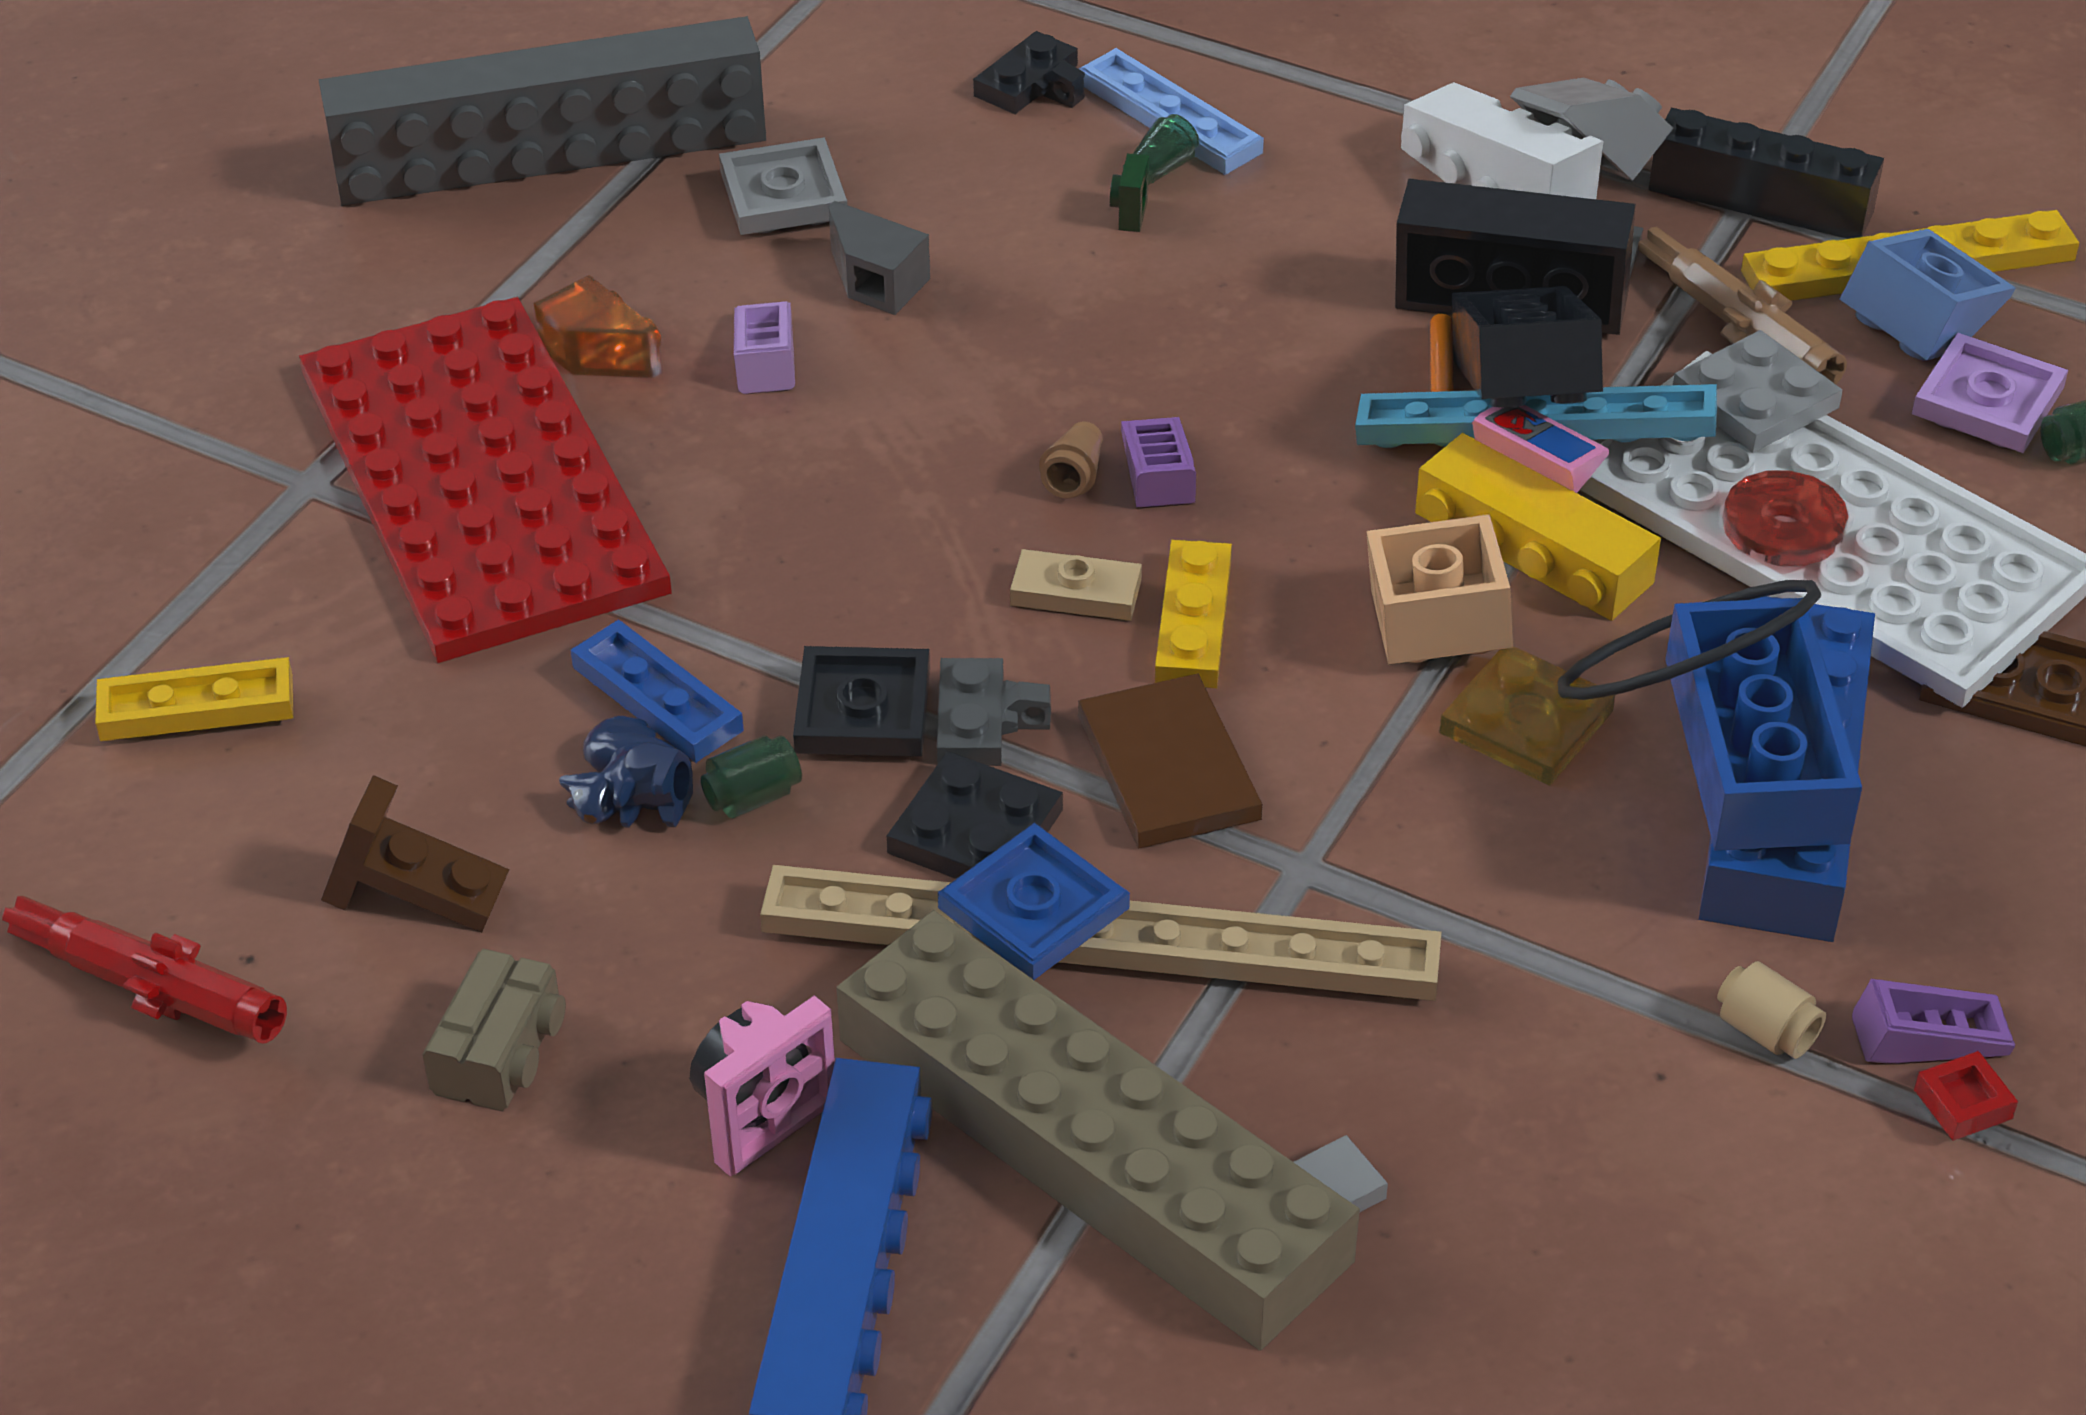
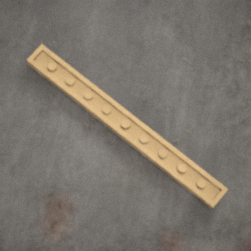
(1141, 939)

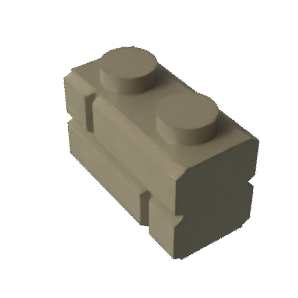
(494, 1030)

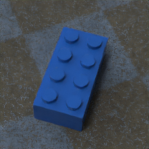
(1763, 729)

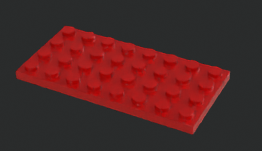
(482, 479)

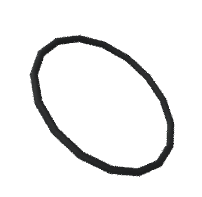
(1723, 651)

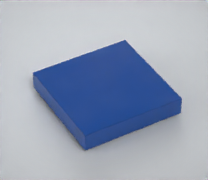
(1033, 901)

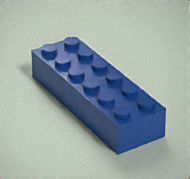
(1800, 886)

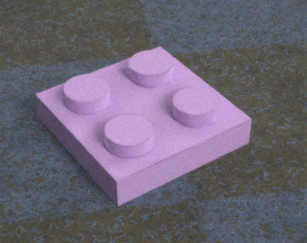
(1990, 392)

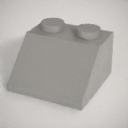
(1606, 111)

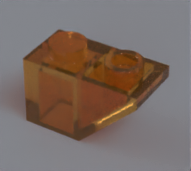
(597, 332)

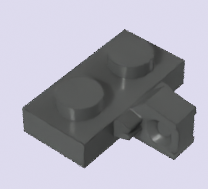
(982, 707)

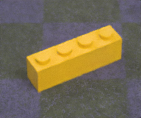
(1541, 525)

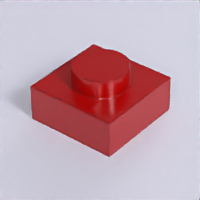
(1965, 1095)

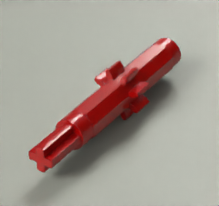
(157, 970)

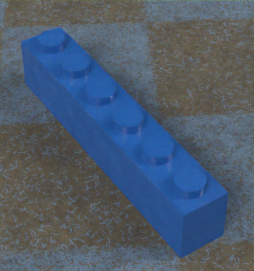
(843, 1243)

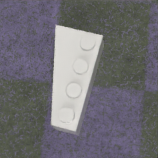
(1479, 143)

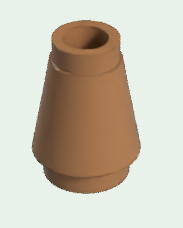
(1072, 461)

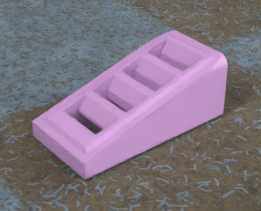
(764, 347)

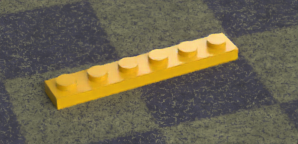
(1994, 243)

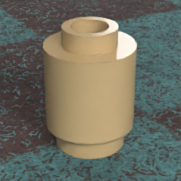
(1770, 1010)

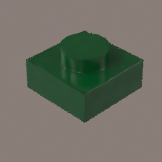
(1130, 192)

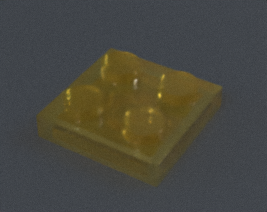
(1520, 718)

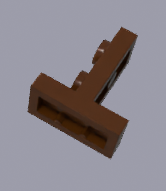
(411, 865)

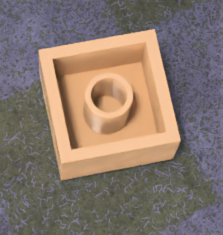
(1440, 589)

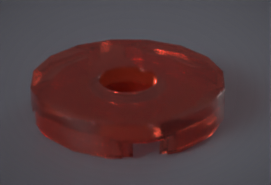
(1814, 505)

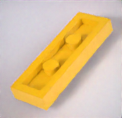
(1193, 611)
(194, 699)

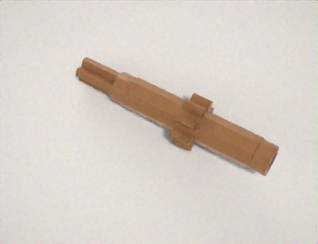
(1740, 305)

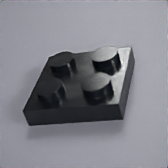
(862, 701)
(968, 814)

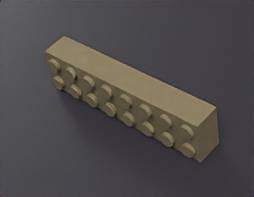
(1101, 1129)

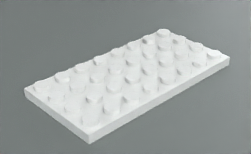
(1941, 568)

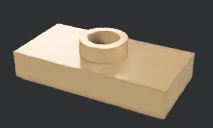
(1076, 584)

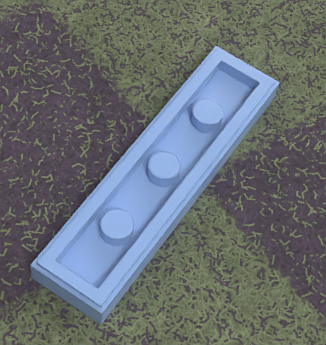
(1149, 96)

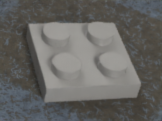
(781, 185)
(1762, 390)

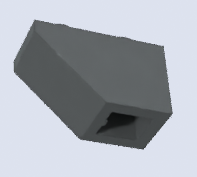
(877, 257)

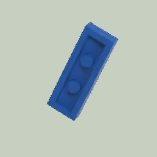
(657, 690)

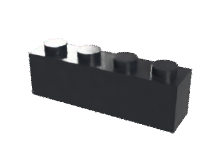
(1767, 174)

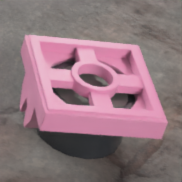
(763, 1077)

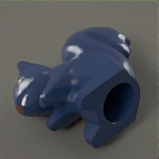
(631, 775)

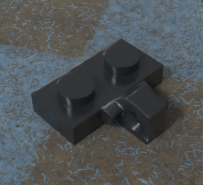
(1031, 70)

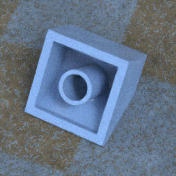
(1923, 292)

